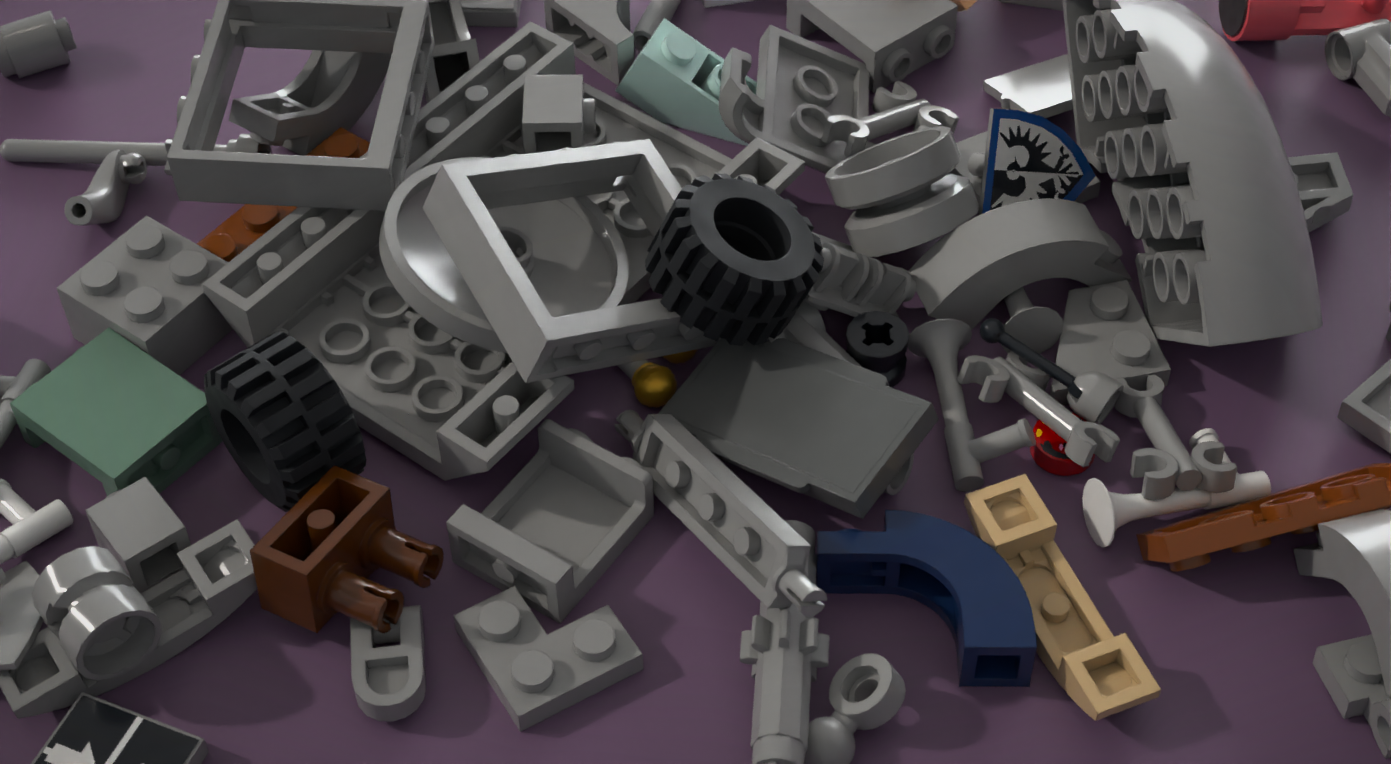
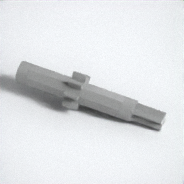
(784, 663)

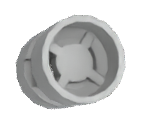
(96, 613)

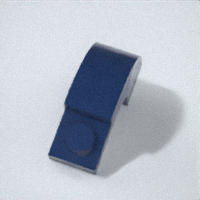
(950, 575)

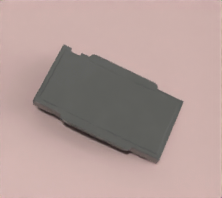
(803, 420)

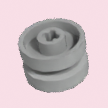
(902, 192)

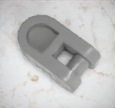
(390, 678)

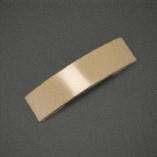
(1071, 637)

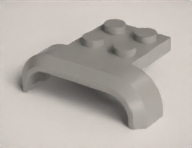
(794, 96)

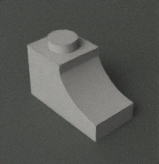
(598, 33)

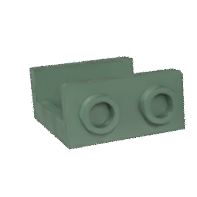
(118, 415)

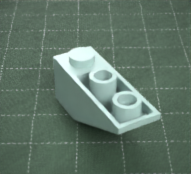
(679, 83)

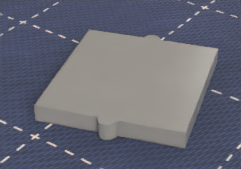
(1035, 89)

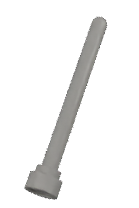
(96, 151)

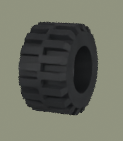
(734, 259)
(283, 418)

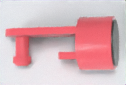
(1285, 18)

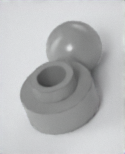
(864, 696)

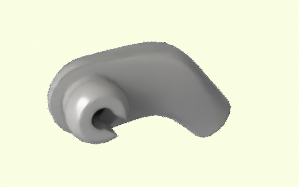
(107, 190)

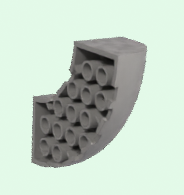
(1195, 172)

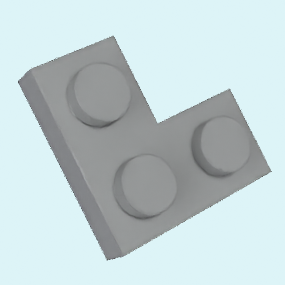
(541, 671)

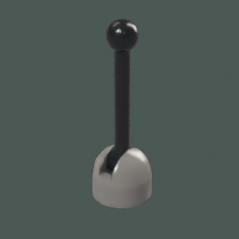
(1089, 394)

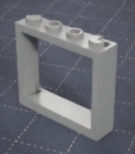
(302, 180)
(535, 340)

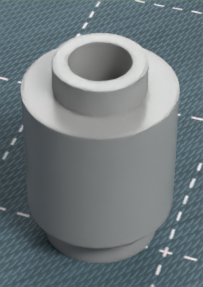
(34, 44)

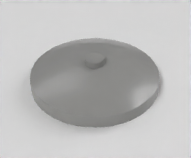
(561, 245)

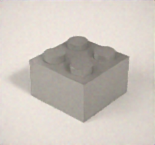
(149, 294)

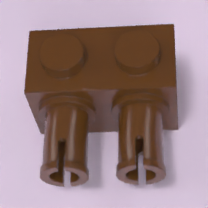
(328, 548)

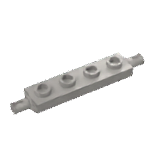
(723, 512)

